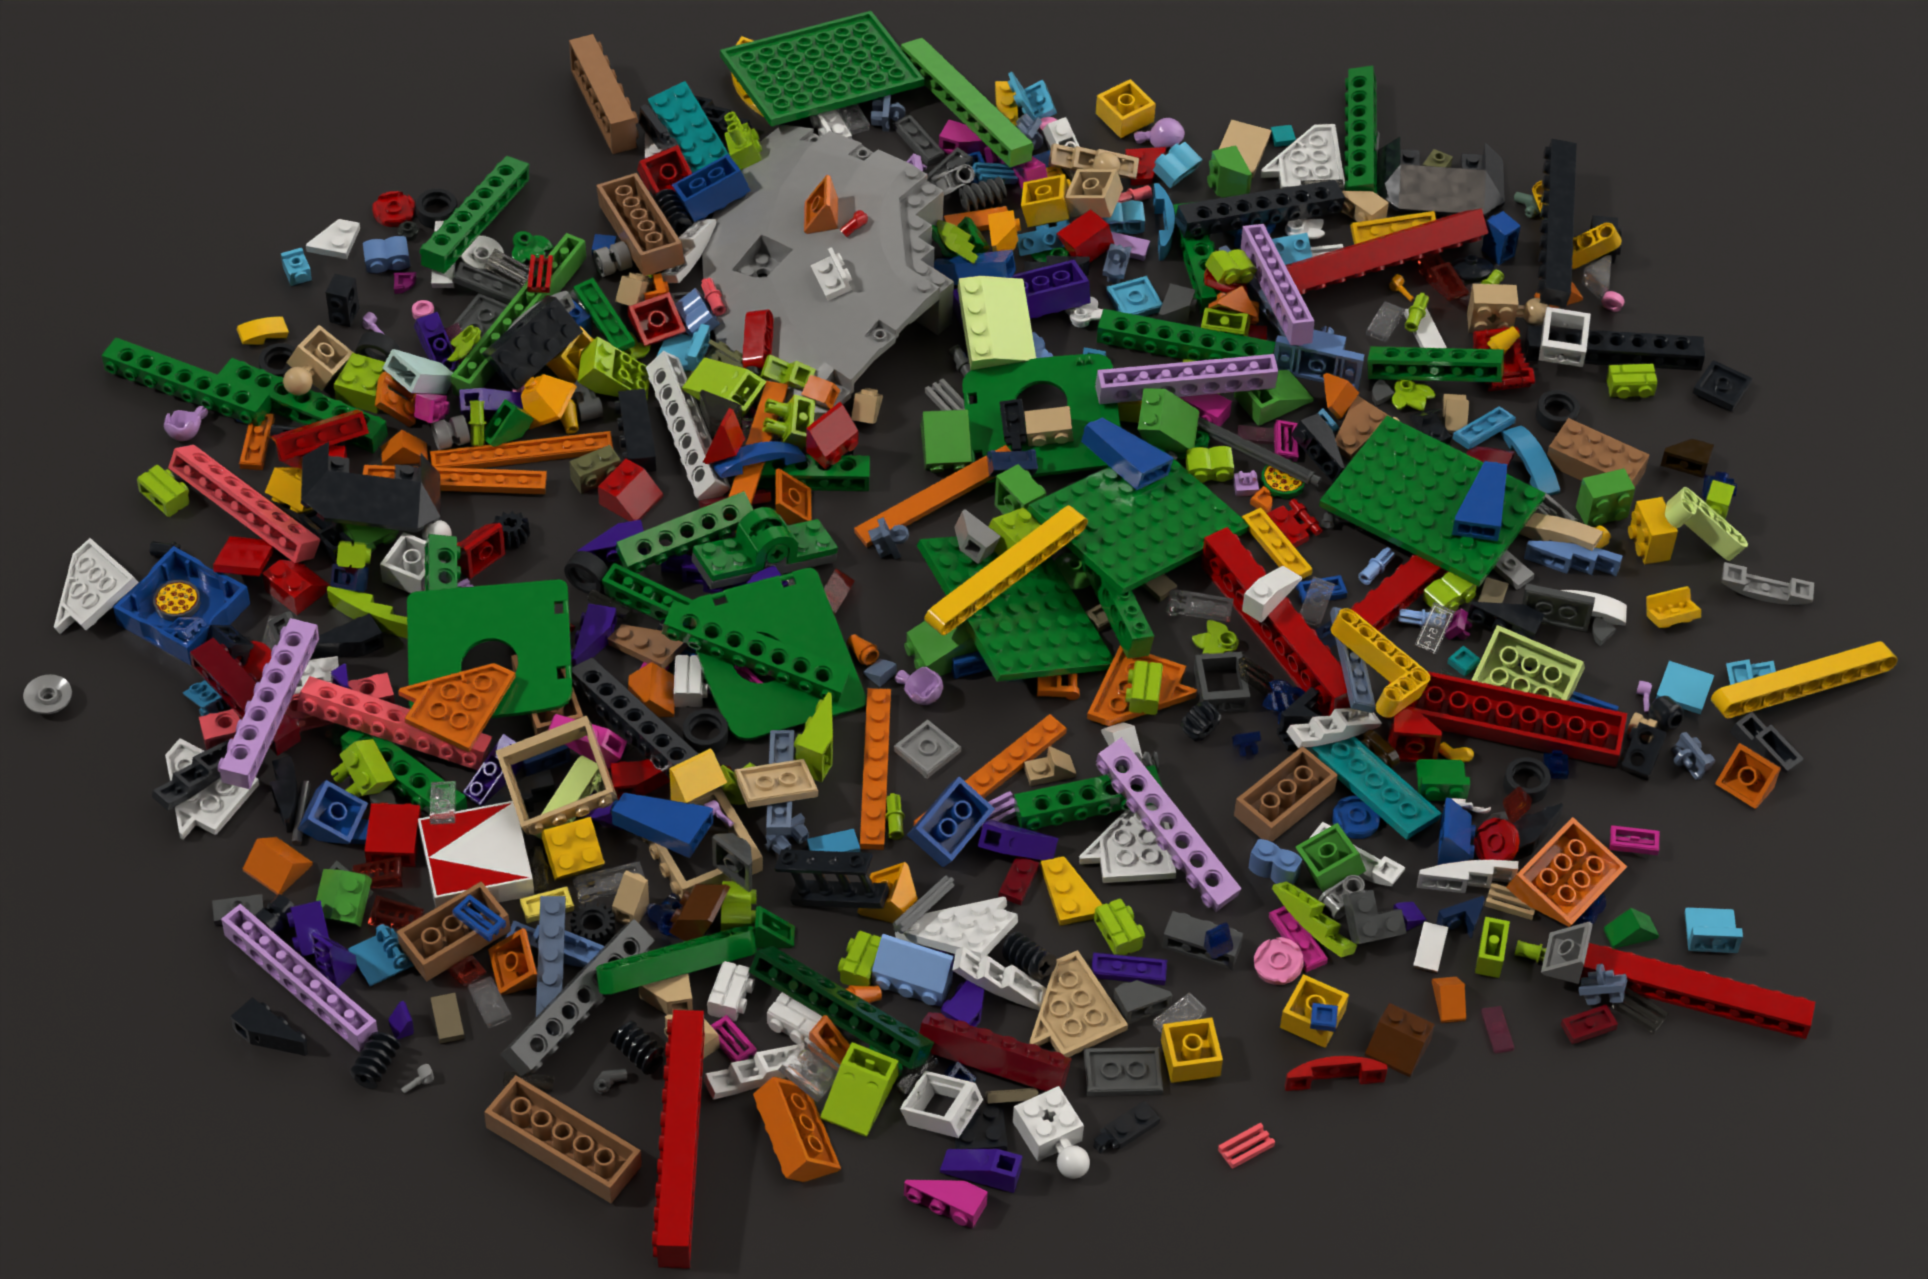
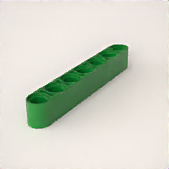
(676, 959)

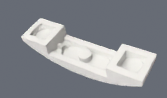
(1606, 607)
(1377, 871)

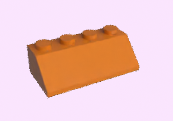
(795, 1131)

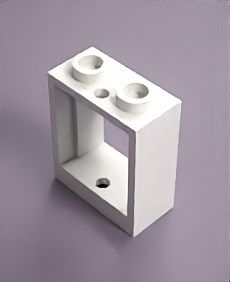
(1573, 353)
(959, 1114)

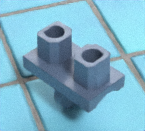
(893, 111)
(1029, 129)
(1116, 263)
(886, 539)
(1689, 754)
(798, 832)
(1601, 983)

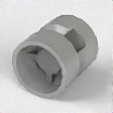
(610, 259)
(450, 432)

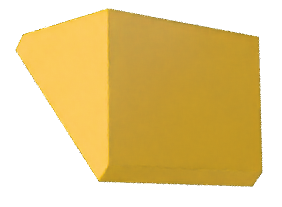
(695, 777)

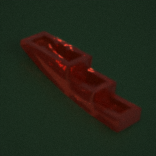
(1441, 276)

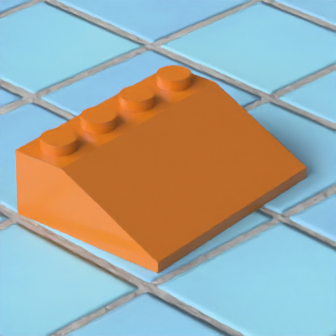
(1567, 874)

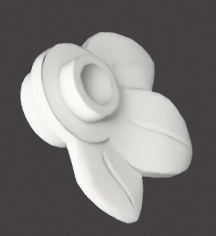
(1309, 226)
(1083, 315)
(1469, 806)

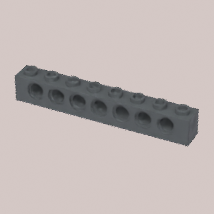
(519, 1052)

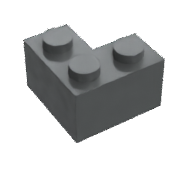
(1366, 922)

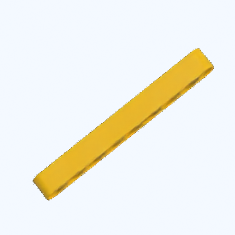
(1005, 570)
(1803, 679)

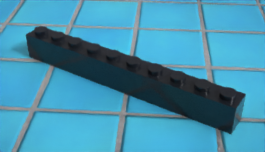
(1557, 223)

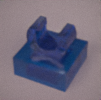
(1247, 739)
(1557, 764)

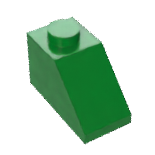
(507, 424)

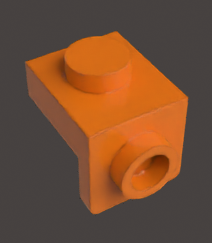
(659, 287)

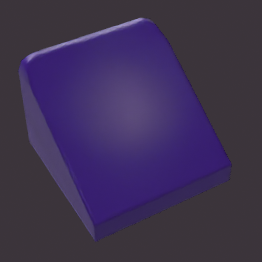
(340, 676)
(1411, 914)
(401, 1021)

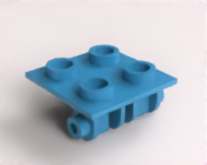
(205, 697)
(380, 956)

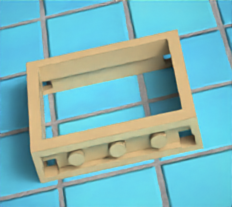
(544, 742)
(669, 867)

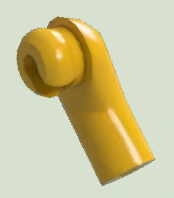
(1463, 753)

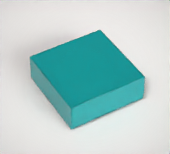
(1282, 135)
(1463, 661)

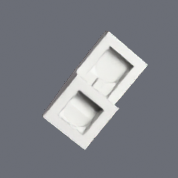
(1430, 947)

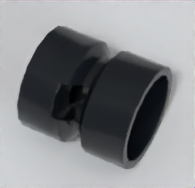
(276, 914)

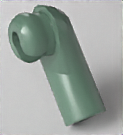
(1530, 203)

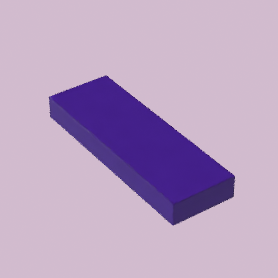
(1129, 968)

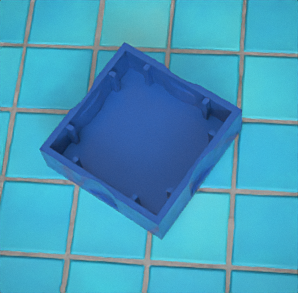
(220, 598)

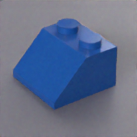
(332, 814)
(1455, 834)

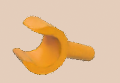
(1396, 285)

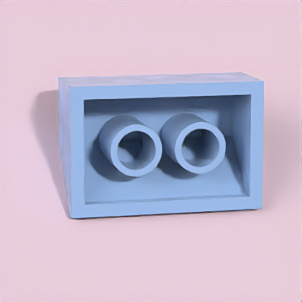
(912, 970)

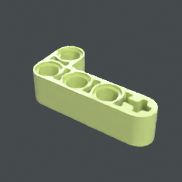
(1693, 512)
(579, 783)

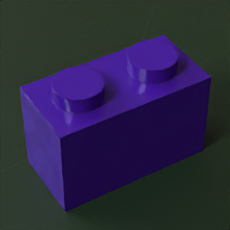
(306, 920)

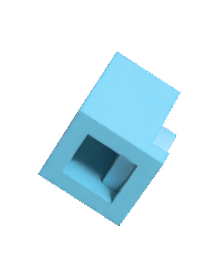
(296, 266)

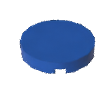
(1353, 823)

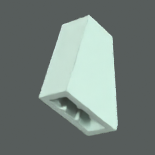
(418, 373)

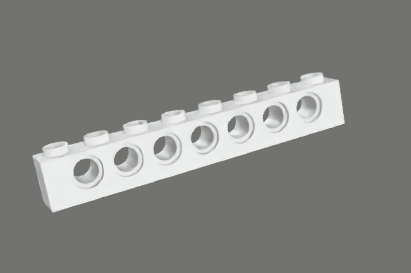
(685, 425)

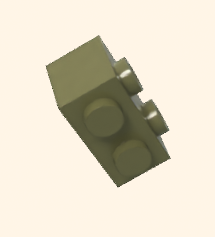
(593, 468)

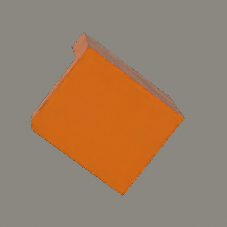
(821, 391)

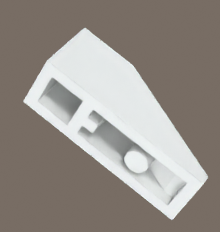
(1269, 592)

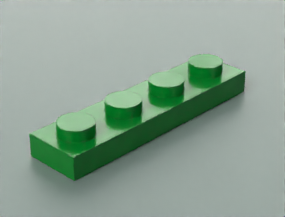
(603, 315)

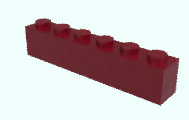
(237, 688)
(995, 1053)

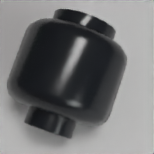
(1666, 712)

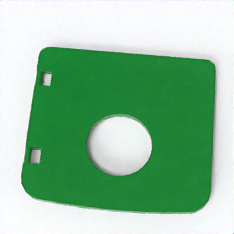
(1072, 375)
(521, 615)
(792, 615)

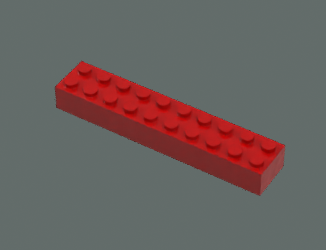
(1388, 250)
(1283, 630)
(1522, 719)
(679, 1139)

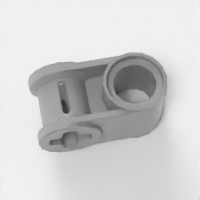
(950, 180)
(1333, 896)

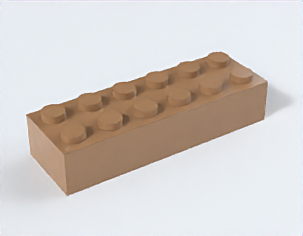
(603, 94)
(640, 224)
(563, 1139)

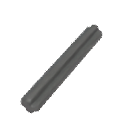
(923, 904)

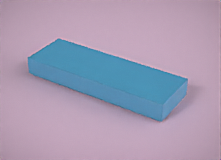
(1484, 428)

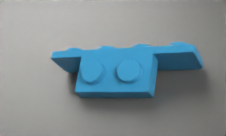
(1041, 239)

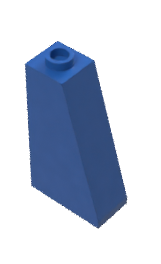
(987, 264)
(1126, 454)
(1483, 505)
(663, 821)

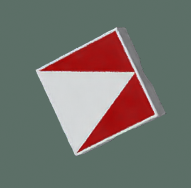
(478, 847)

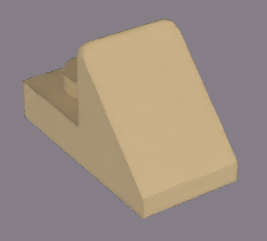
(1455, 412)
(1049, 769)

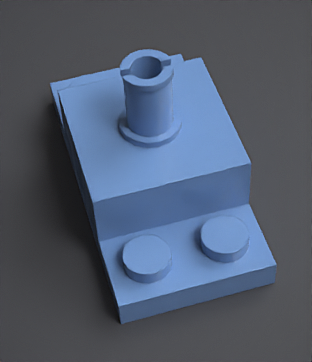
(1321, 356)

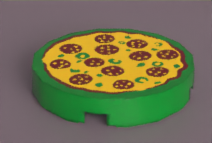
(1281, 483)

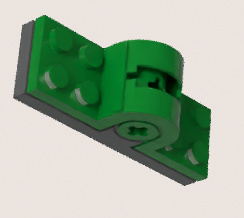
(761, 542)

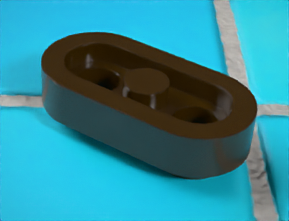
(1380, 748)

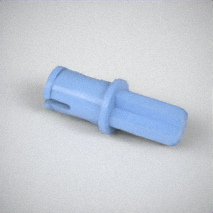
(1376, 566)
(1412, 617)

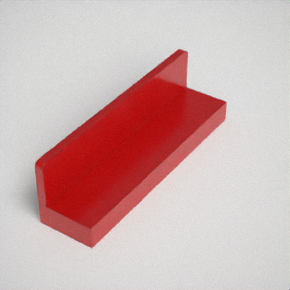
(311, 436)

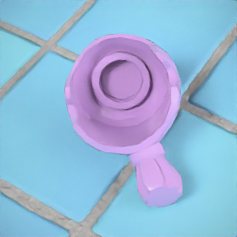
(1163, 134)
(184, 424)
(921, 686)

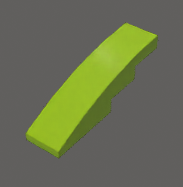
(956, 240)
(359, 604)
(1309, 914)

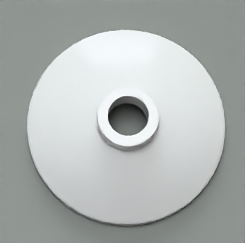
(480, 251)

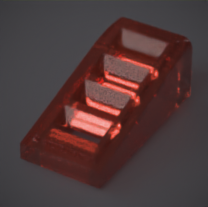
(1517, 804)
(386, 865)
(389, 905)

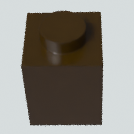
(1688, 457)

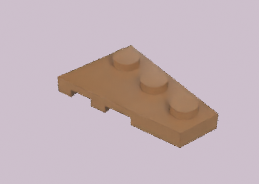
(1358, 427)
(646, 645)

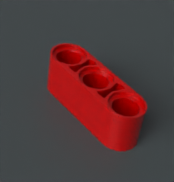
(757, 338)

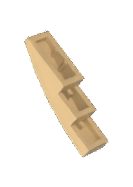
(1083, 158)
(1558, 529)

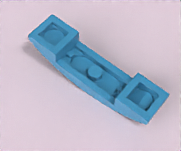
(1163, 205)
(1533, 458)

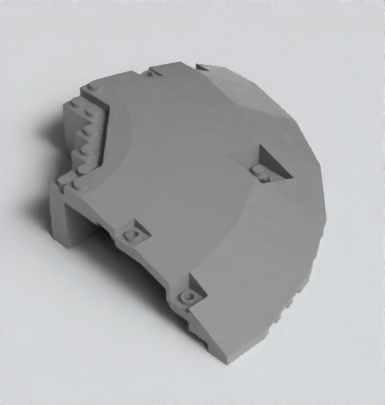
(885, 257)

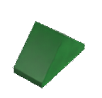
(1630, 929)
(772, 930)

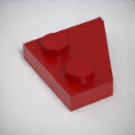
(1146, 164)

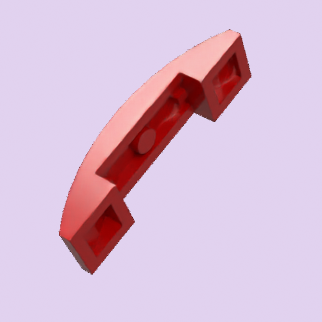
(1366, 1069)

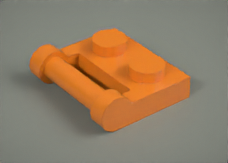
(394, 404)
(1051, 687)

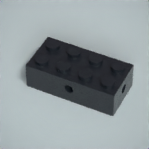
(532, 342)

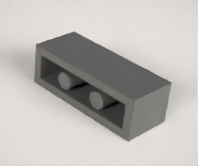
(1187, 937)

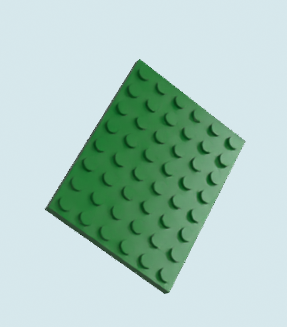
(821, 68)
(1410, 492)
(1140, 531)
(1030, 626)

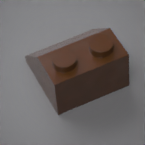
(698, 910)
(1400, 1040)

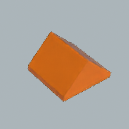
(821, 208)
(792, 499)
(654, 689)
(1748, 776)
(275, 864)
(513, 963)

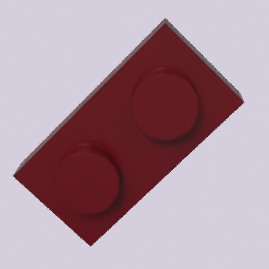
(1019, 880)
(1589, 1024)

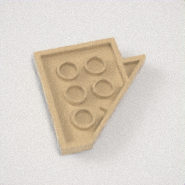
(1076, 1009)

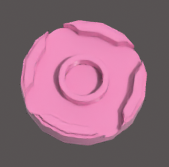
(1278, 961)

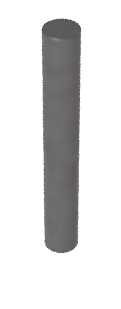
(301, 808)

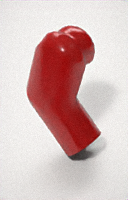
(858, 220)

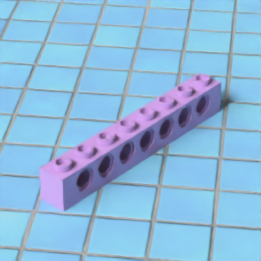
(1278, 285)
(1188, 378)
(268, 704)
(1121, 755)
(299, 977)

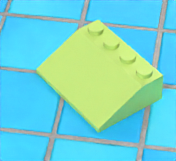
(995, 321)
(1551, 673)

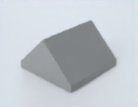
(1567, 952)

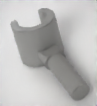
(425, 1077)

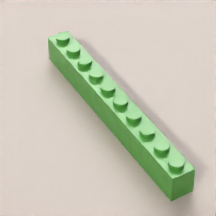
(969, 104)
(475, 369)

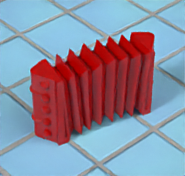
(1516, 371)

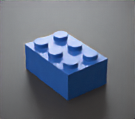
(711, 188)
(951, 822)

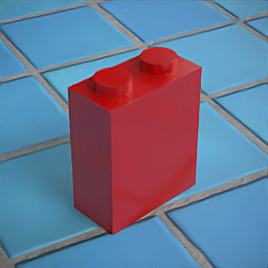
(393, 833)

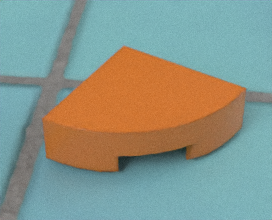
(1262, 499)

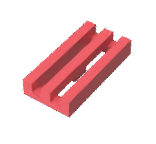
(1257, 1129)

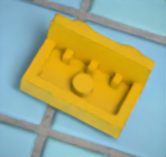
(1672, 607)

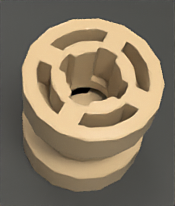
(1639, 718)

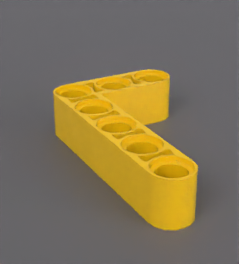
(1589, 244)
(1404, 674)

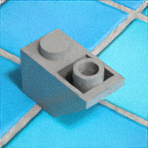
(975, 537)

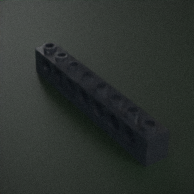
(1259, 208)
(1626, 348)
(630, 716)

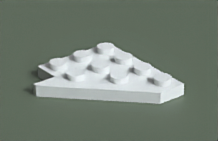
(1310, 157)
(91, 587)
(211, 806)
(1129, 851)
(971, 926)

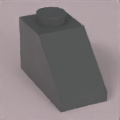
(1178, 304)
(1140, 1000)

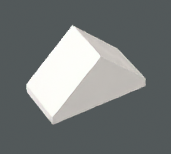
(1125, 731)

